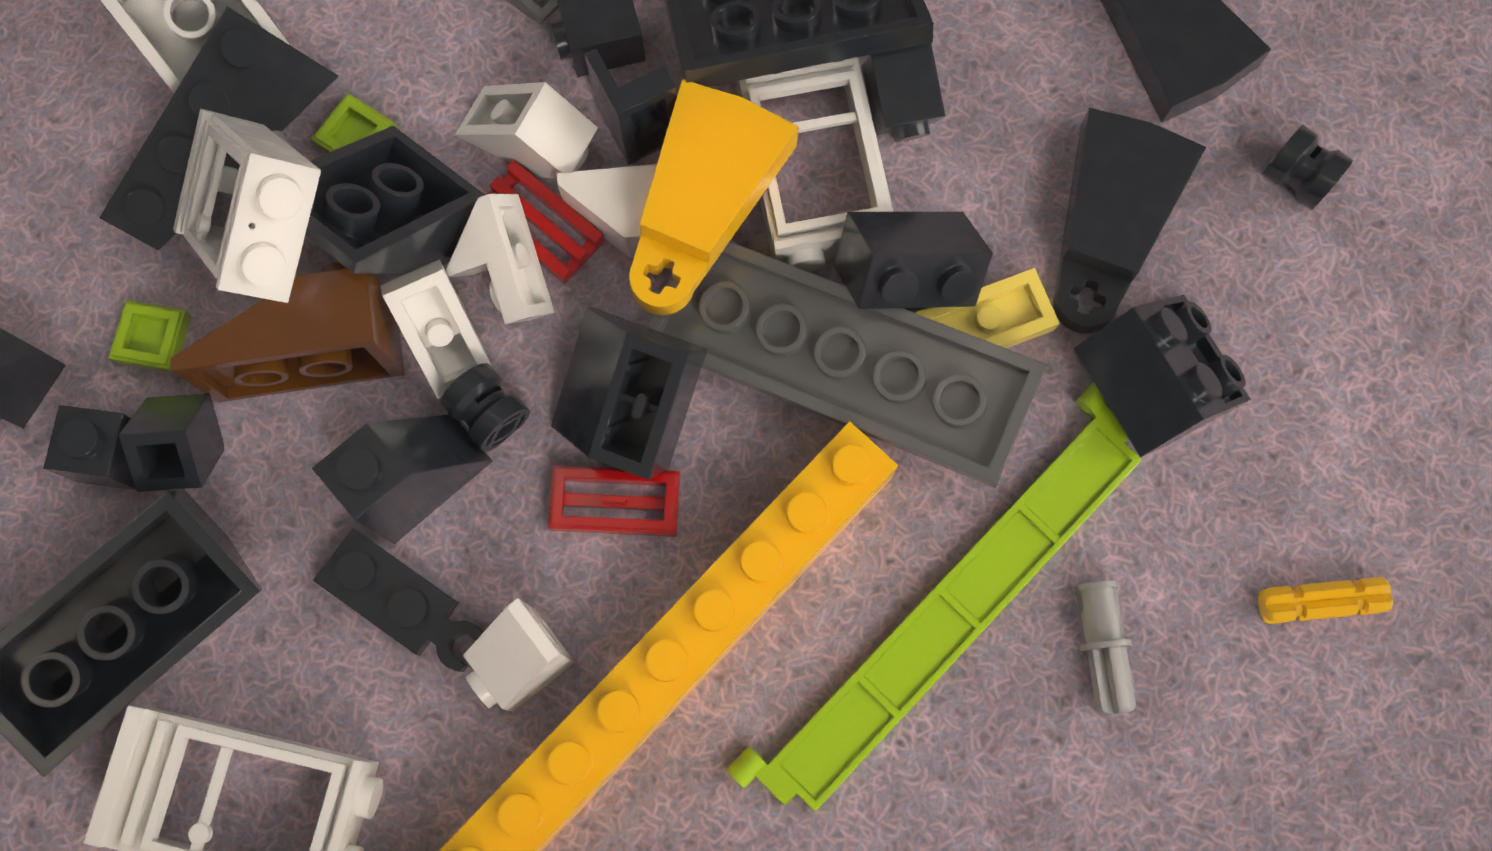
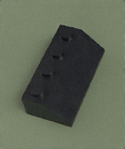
(116, 627)

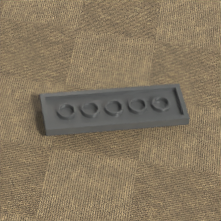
(878, 368)

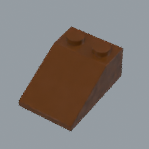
(324, 336)

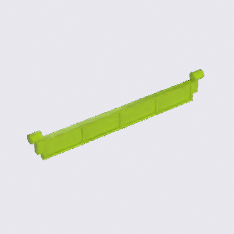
(949, 615)

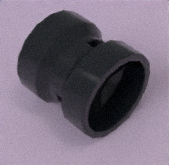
(1307, 167)
(484, 406)

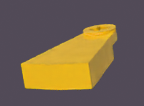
(705, 184)

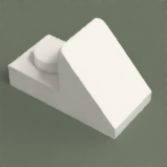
(502, 244)
(435, 324)

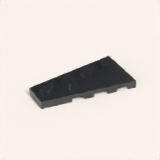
(235, 74)

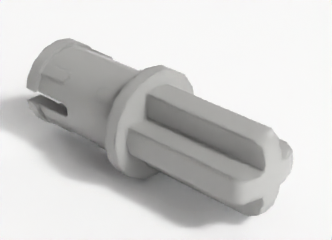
(1106, 647)

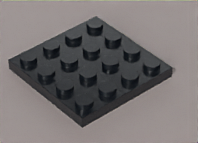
(765, 37)

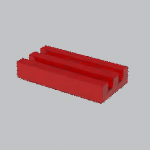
(585, 229)
(559, 499)

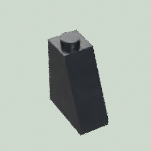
(400, 471)

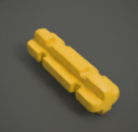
(1325, 600)

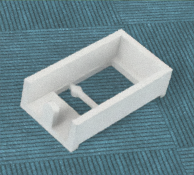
(269, 190)
(813, 241)
(149, 761)

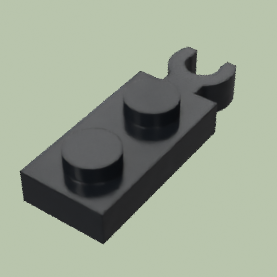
(394, 598)

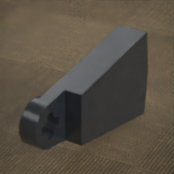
(1185, 49)
(1117, 206)

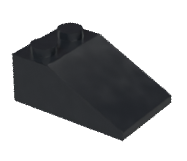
(388, 205)

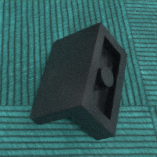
(636, 111)

